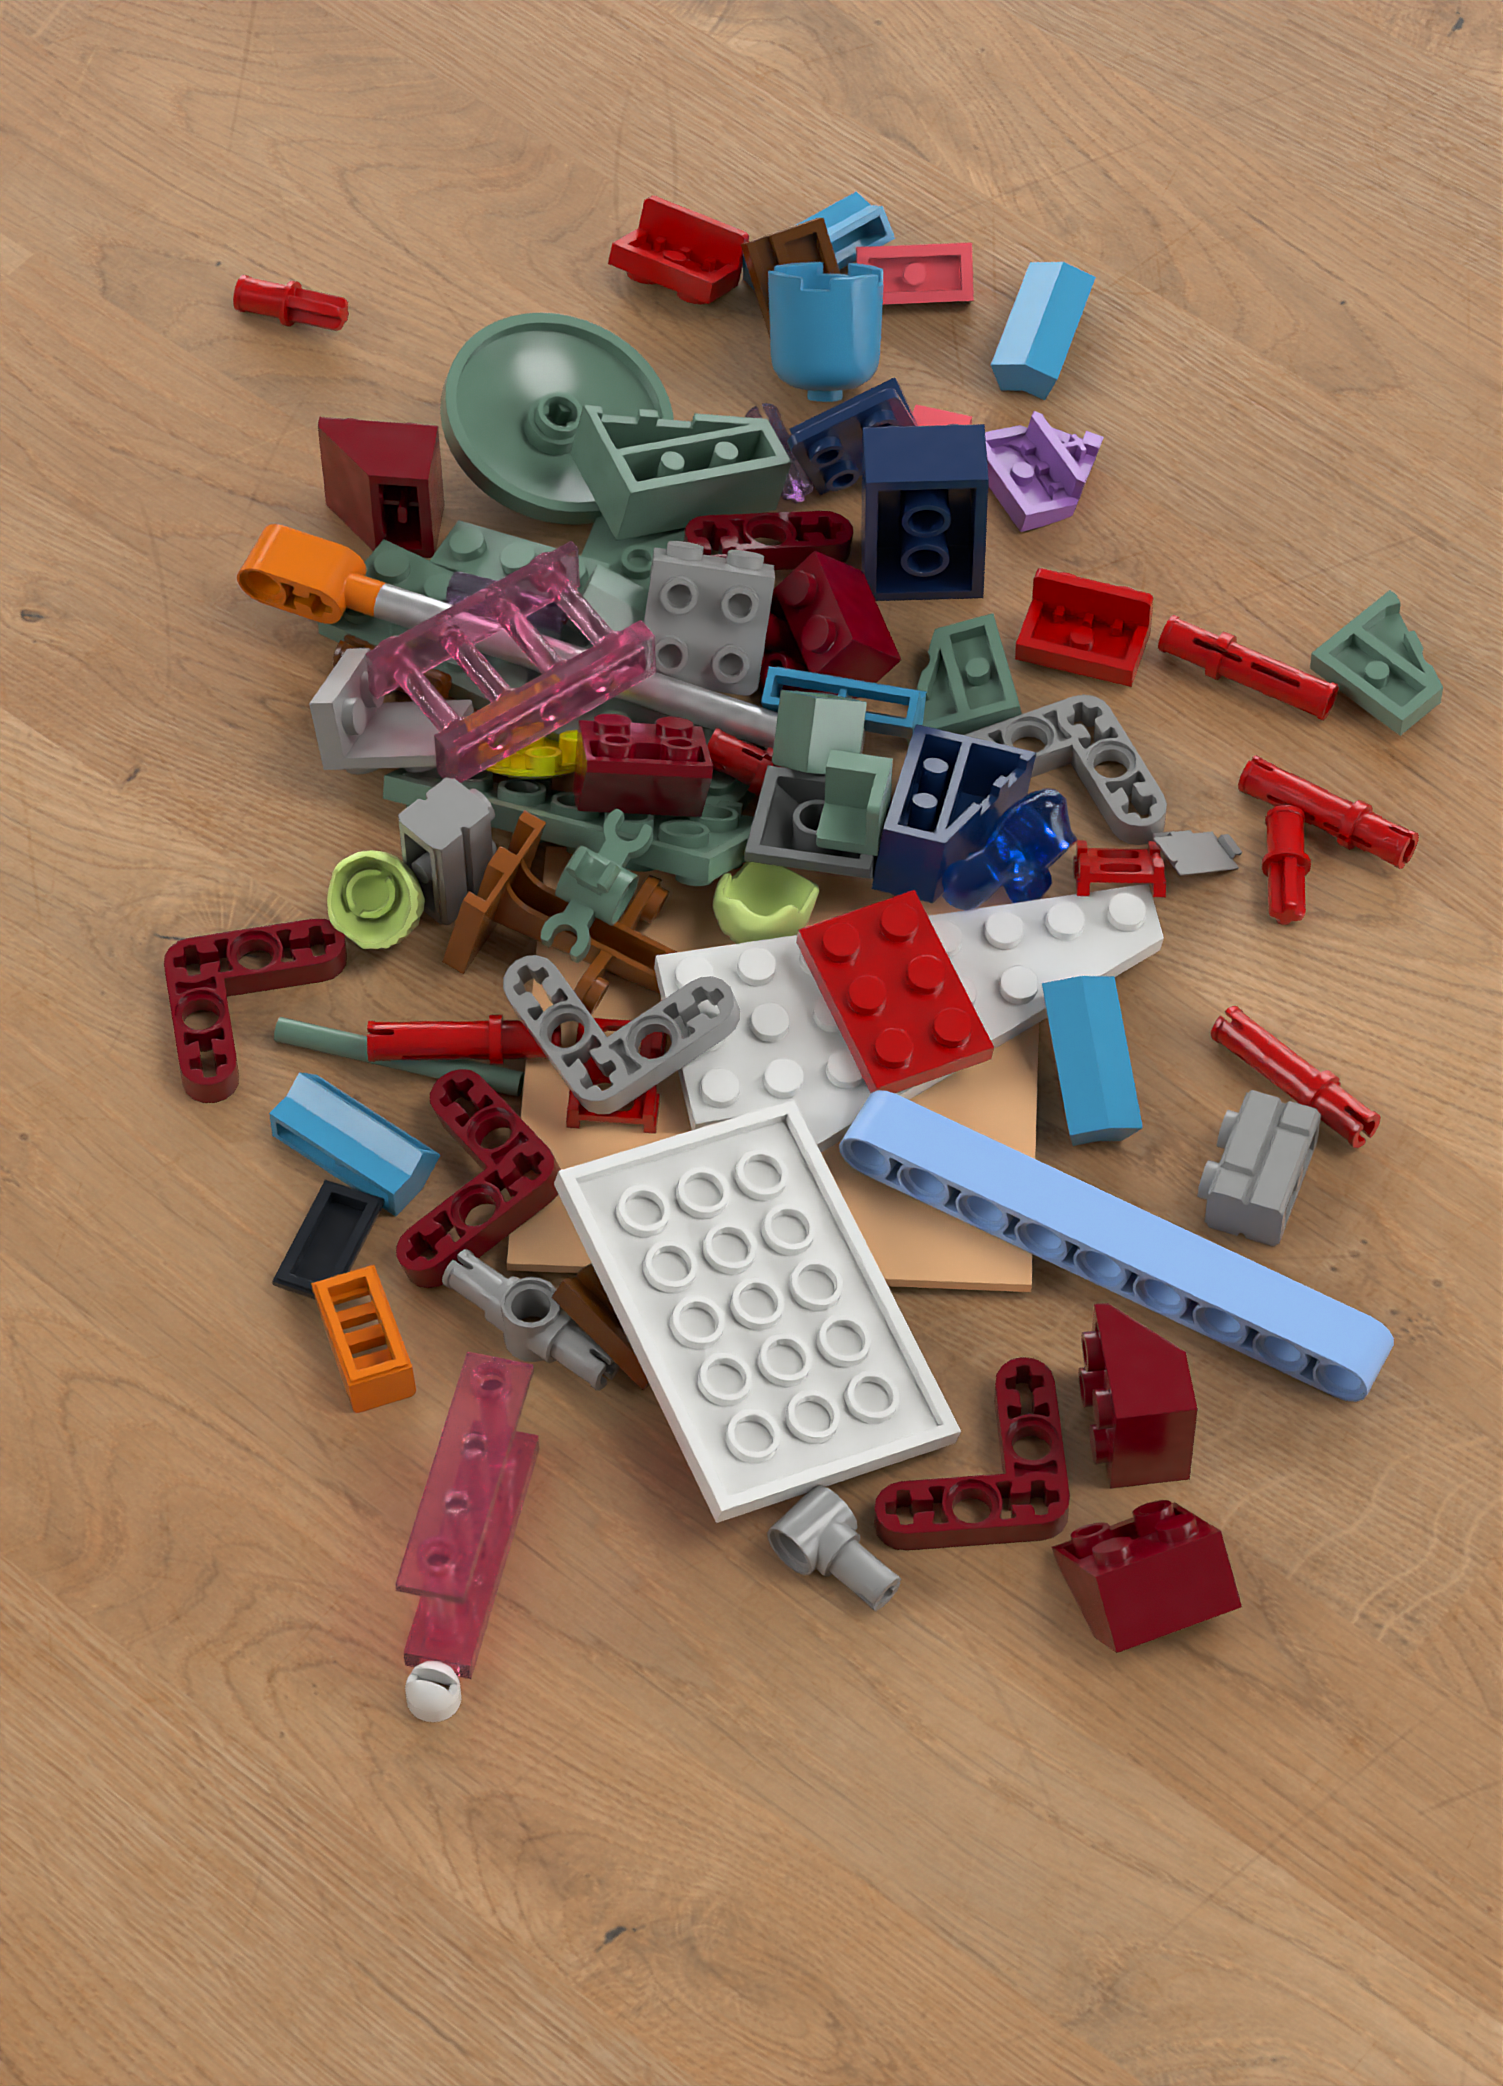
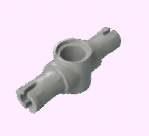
(513, 1299)

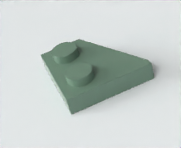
(1381, 666)
(967, 678)

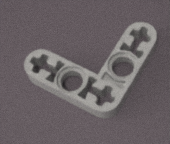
(1071, 745)
(618, 1053)

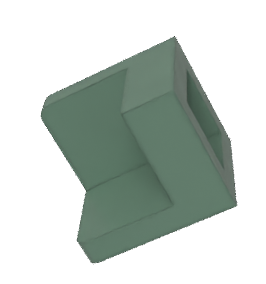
(813, 725)
(855, 802)

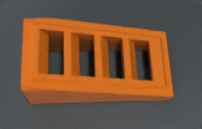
(377, 1376)

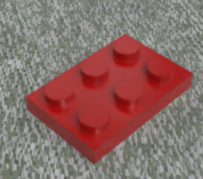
(894, 994)

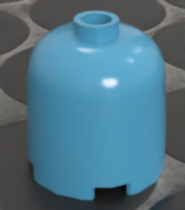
(825, 327)

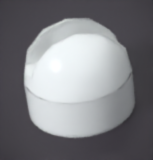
(429, 1700)

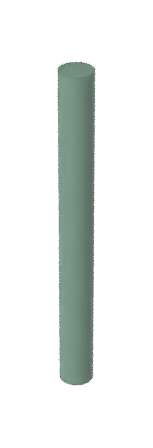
(355, 1047)

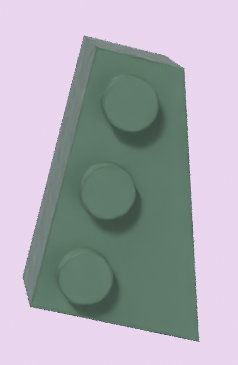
(665, 472)

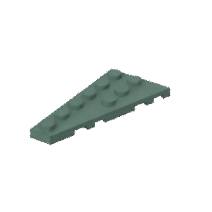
(681, 845)

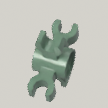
(596, 885)

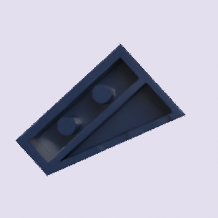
(945, 807)

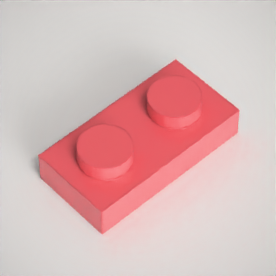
(922, 271)

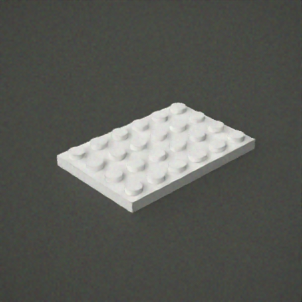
(756, 1310)

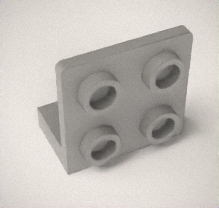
(364, 732)

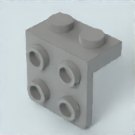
(709, 616)

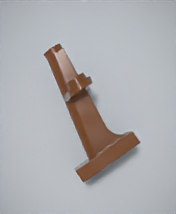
(523, 903)

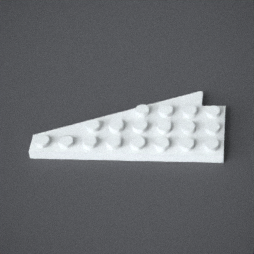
(793, 1048)

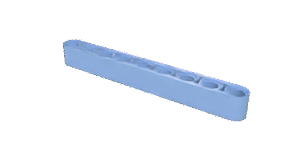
(1117, 1246)

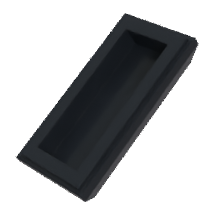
(328, 1237)

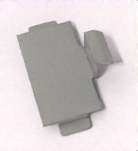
(1197, 851)

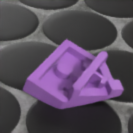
(1039, 471)

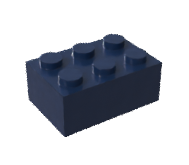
(924, 511)

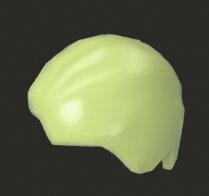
(374, 899)
(763, 902)

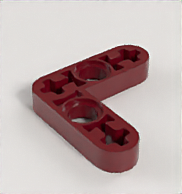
(814, 530)
(212, 987)
(502, 1169)
(1019, 1482)

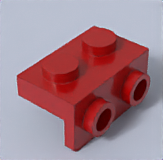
(681, 252)
(1085, 627)

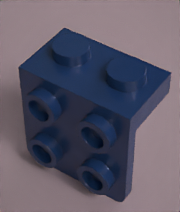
(832, 441)

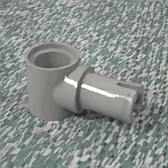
(823, 1537)

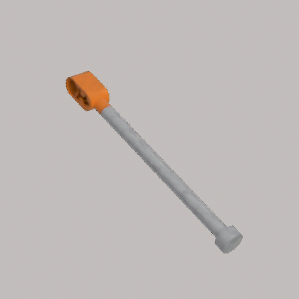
(325, 578)

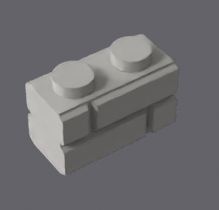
(447, 845)
(1260, 1168)

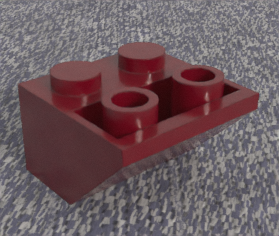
(384, 481)
(827, 625)
(641, 766)
(1138, 1400)
(1148, 1574)

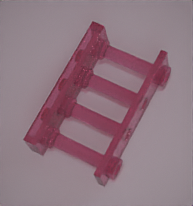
(515, 714)
(468, 1513)

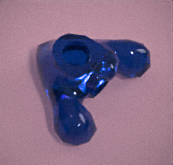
(1016, 854)

